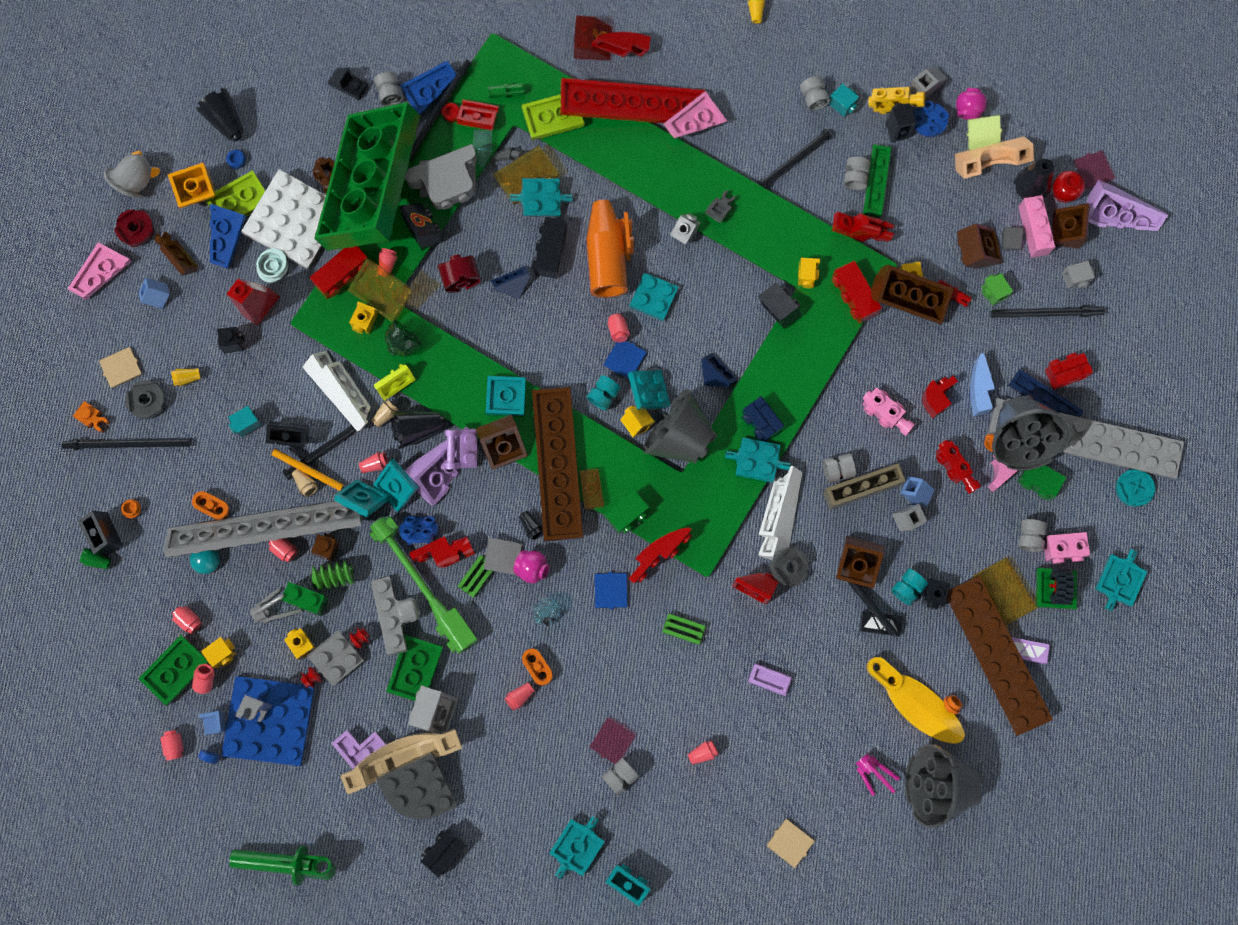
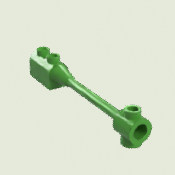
(449, 622)

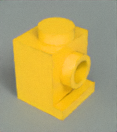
(808, 272)
(366, 324)

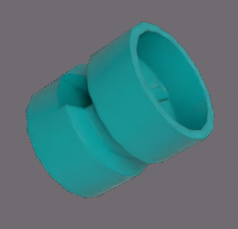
(603, 386)
(909, 587)

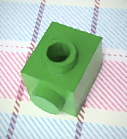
(996, 289)

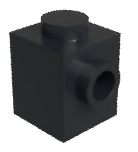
(230, 339)
(935, 594)

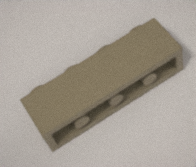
(864, 486)

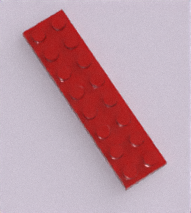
(623, 100)

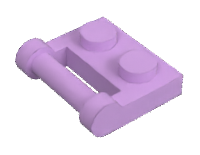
(466, 448)

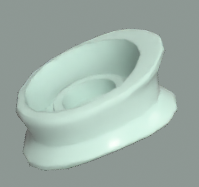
(272, 265)

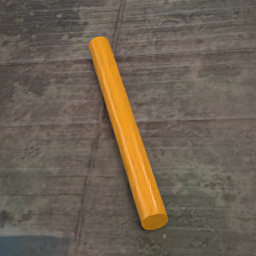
(308, 470)

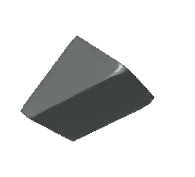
(1012, 238)

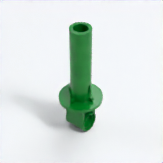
(300, 865)

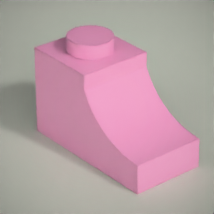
(1001, 474)

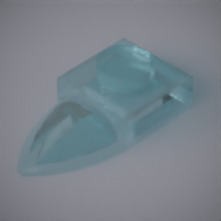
(482, 145)

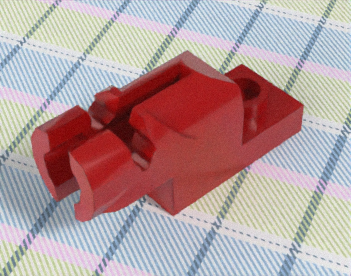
(862, 227)
(443, 552)

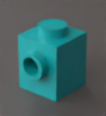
(844, 100)
(244, 421)

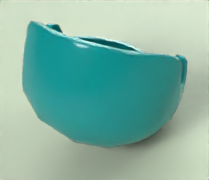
(205, 561)

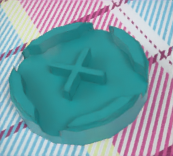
(1135, 488)

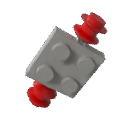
(335, 658)

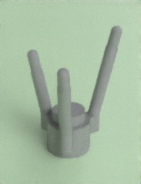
(261, 609)

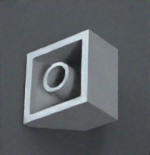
(432, 710)

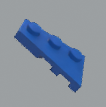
(428, 86)
(225, 234)

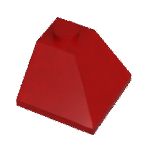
(757, 586)

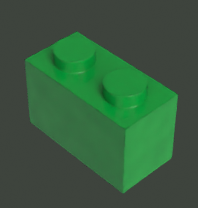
(1042, 481)
(627, 512)
(304, 599)

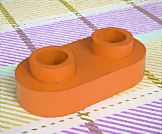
(211, 506)
(537, 667)

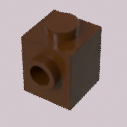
(325, 547)

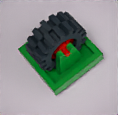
(1056, 588)

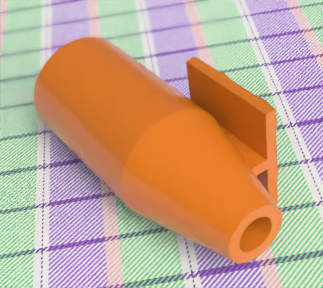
(607, 245)

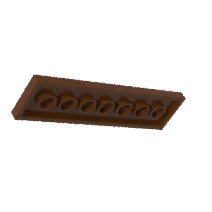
(557, 464)
(998, 656)

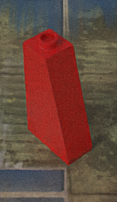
(252, 299)

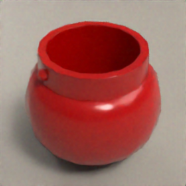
(1068, 186)

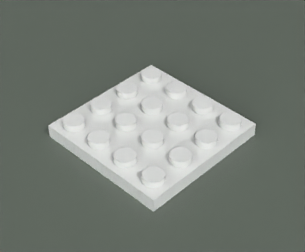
(288, 219)

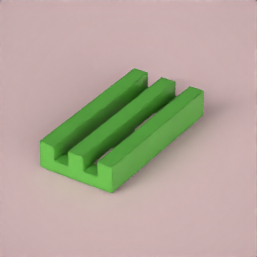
(468, 575)
(687, 622)

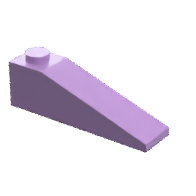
(1117, 208)
(431, 474)

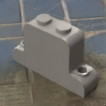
(445, 177)

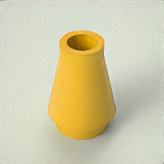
(756, 10)
(185, 376)

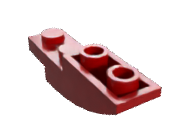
(664, 546)

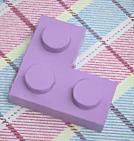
(355, 752)

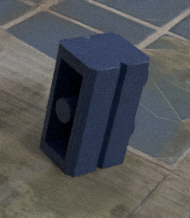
(762, 419)

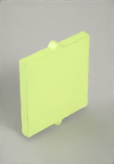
(984, 131)

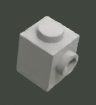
(685, 228)
(1078, 275)
(909, 517)

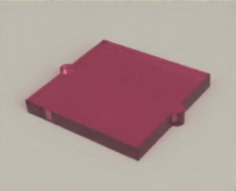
(1094, 168)
(612, 741)

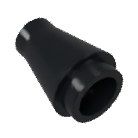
(531, 526)

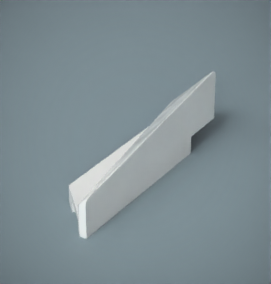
(339, 388)
(780, 513)

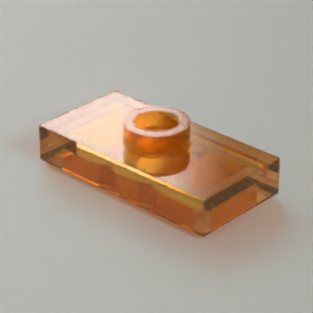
(591, 489)

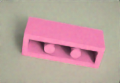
(1036, 226)

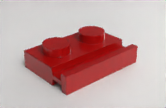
(477, 115)

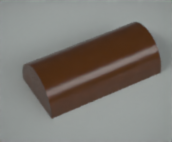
(911, 293)

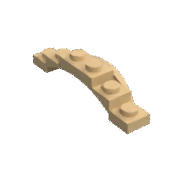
(396, 754)

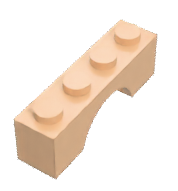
(1013, 151)

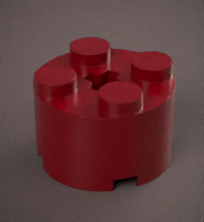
(459, 273)

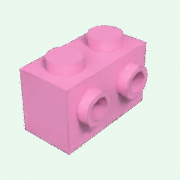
(1066, 547)

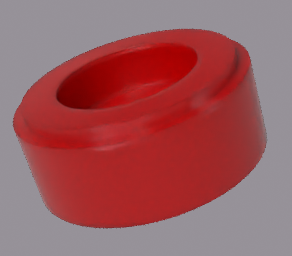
(450, 112)

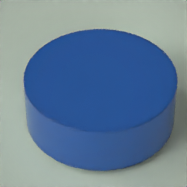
(236, 159)
(208, 756)

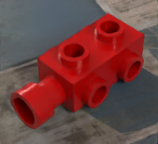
(954, 467)

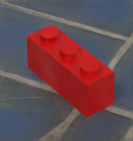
(338, 271)
(855, 292)

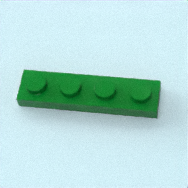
(876, 181)

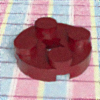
(141, 235)

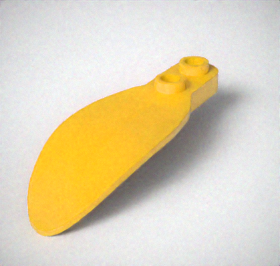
(917, 703)

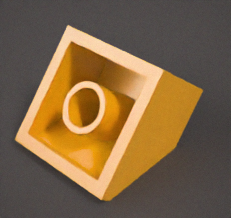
(192, 185)

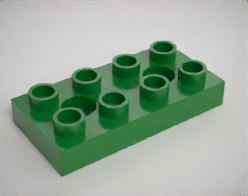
(367, 177)

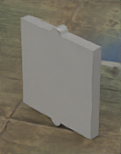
(501, 555)

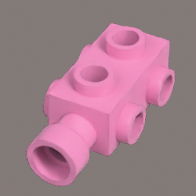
(881, 411)

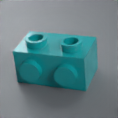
(629, 886)

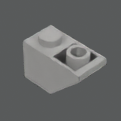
(928, 81)

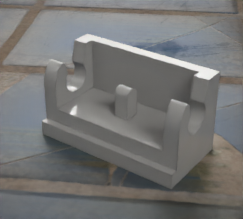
(250, 706)

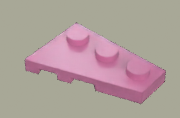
(696, 116)
(97, 270)

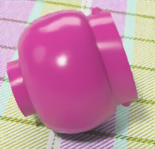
(971, 104)
(531, 566)

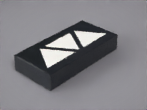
(870, 624)

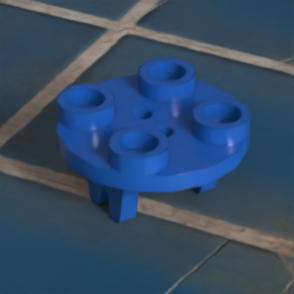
(933, 112)
(418, 529)

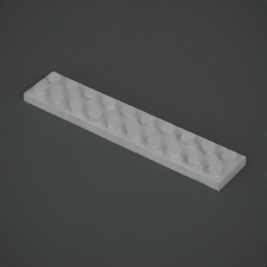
(1116, 445)
(259, 528)

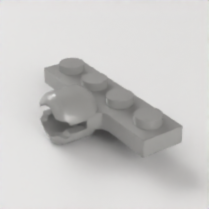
(393, 615)

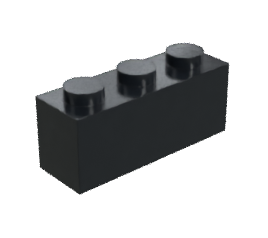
(549, 247)

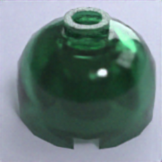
(401, 341)

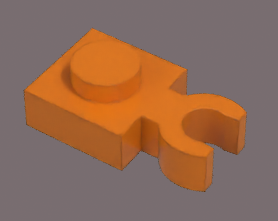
(90, 416)

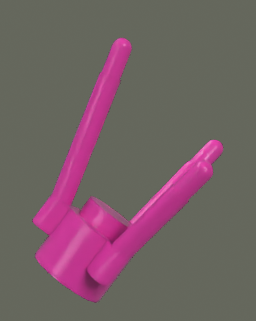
(868, 765)

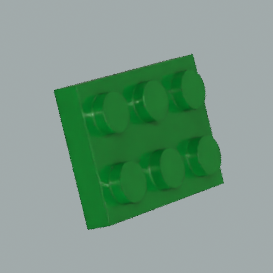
(414, 668)
(173, 670)

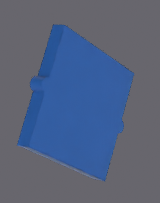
(624, 358)
(611, 590)

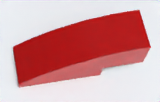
(623, 43)

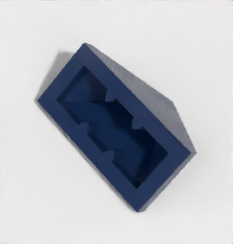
(512, 282)
(716, 373)

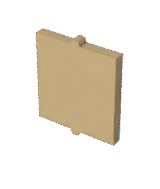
(120, 367)
(790, 843)

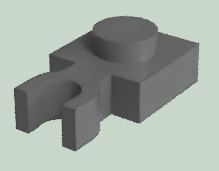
(720, 208)

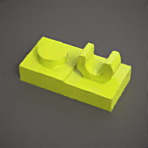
(394, 382)

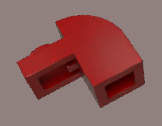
(934, 398)

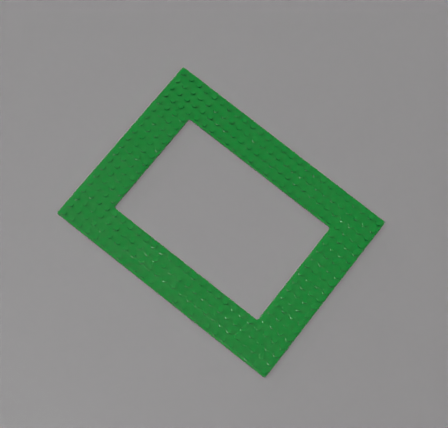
(677, 180)

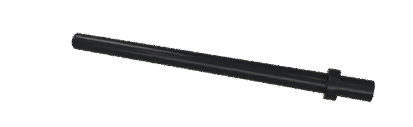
(462, 72)
(76, 444)

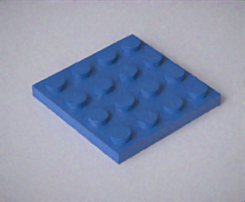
(283, 730)

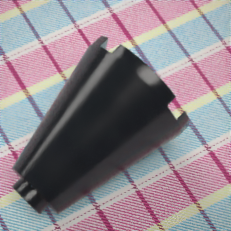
(221, 113)
(1035, 179)
(415, 426)

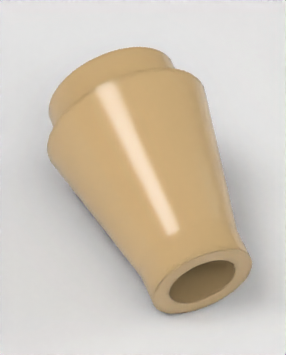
(383, 413)
(305, 484)

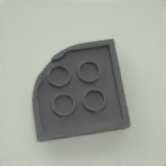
(417, 788)

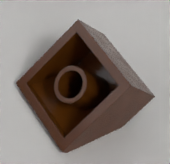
(979, 246)
(501, 442)
(860, 561)

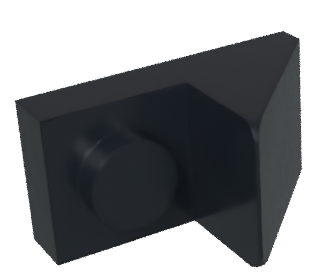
(347, 83)

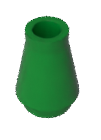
(94, 560)

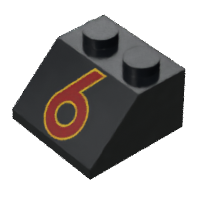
(420, 225)

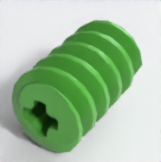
(332, 575)

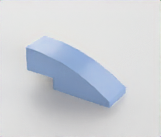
(980, 387)

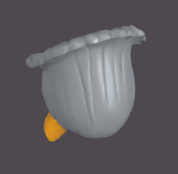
(131, 175)

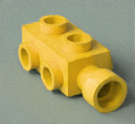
(891, 96)

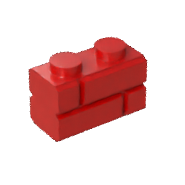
(1068, 371)

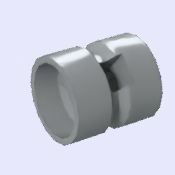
(388, 88)
(814, 92)
(856, 175)
(839, 468)
(1032, 535)
(620, 776)

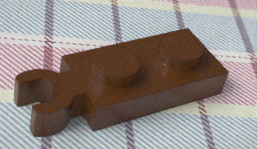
(176, 254)

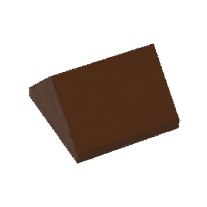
(1071, 226)

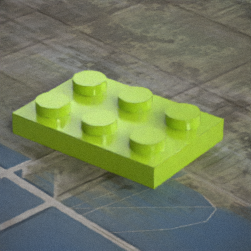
(545, 120)
(239, 195)

